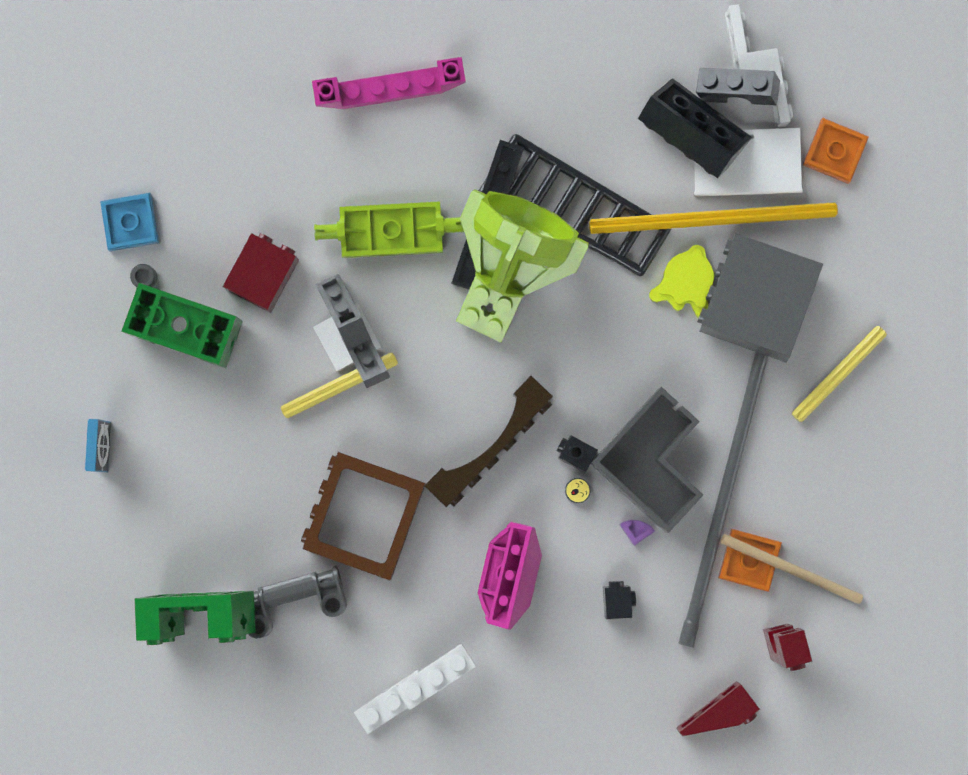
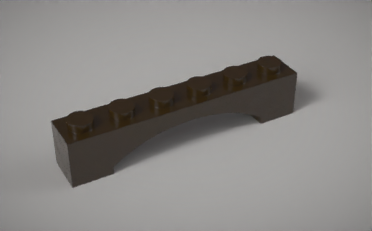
(530, 399)

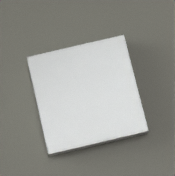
(334, 344)

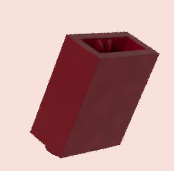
(261, 272)

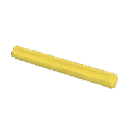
(840, 372)
(330, 389)

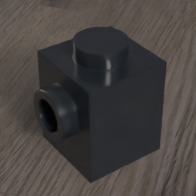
(576, 453)
(618, 600)

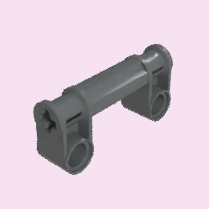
(297, 589)

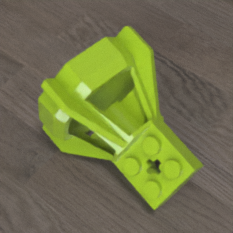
(509, 250)

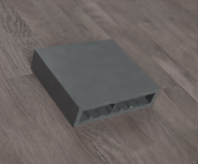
(760, 297)

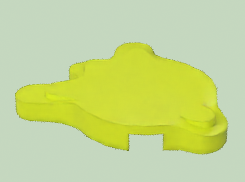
(686, 281)

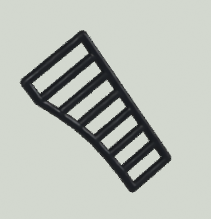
(599, 192)

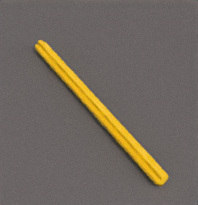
(713, 218)

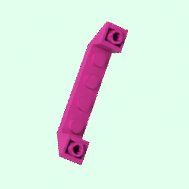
(390, 87)

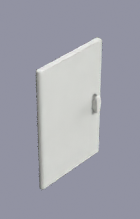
(764, 166)

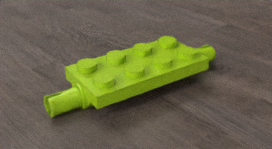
(389, 229)

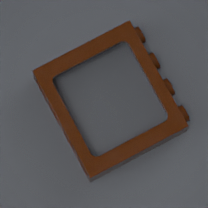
(311, 536)

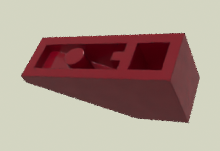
(724, 711)

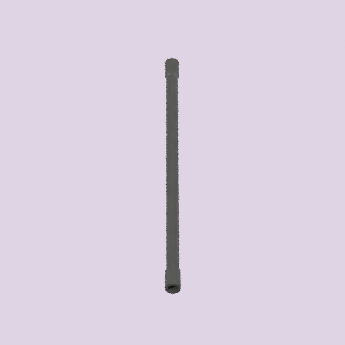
(691, 623)

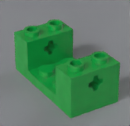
(208, 331)
(162, 615)

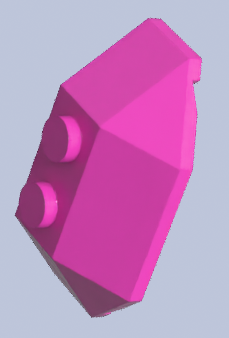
(509, 575)

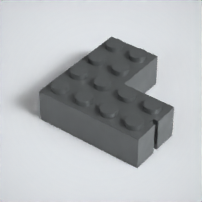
(637, 461)

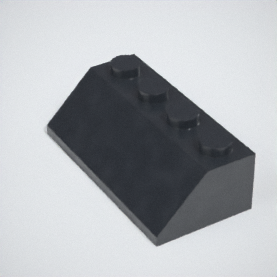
(694, 127)

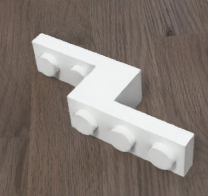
(759, 60)
(415, 688)

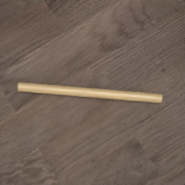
(791, 569)

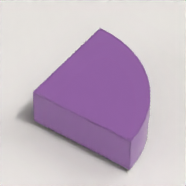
(636, 530)

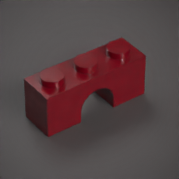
(788, 646)

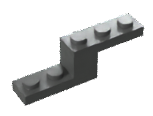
(353, 331)

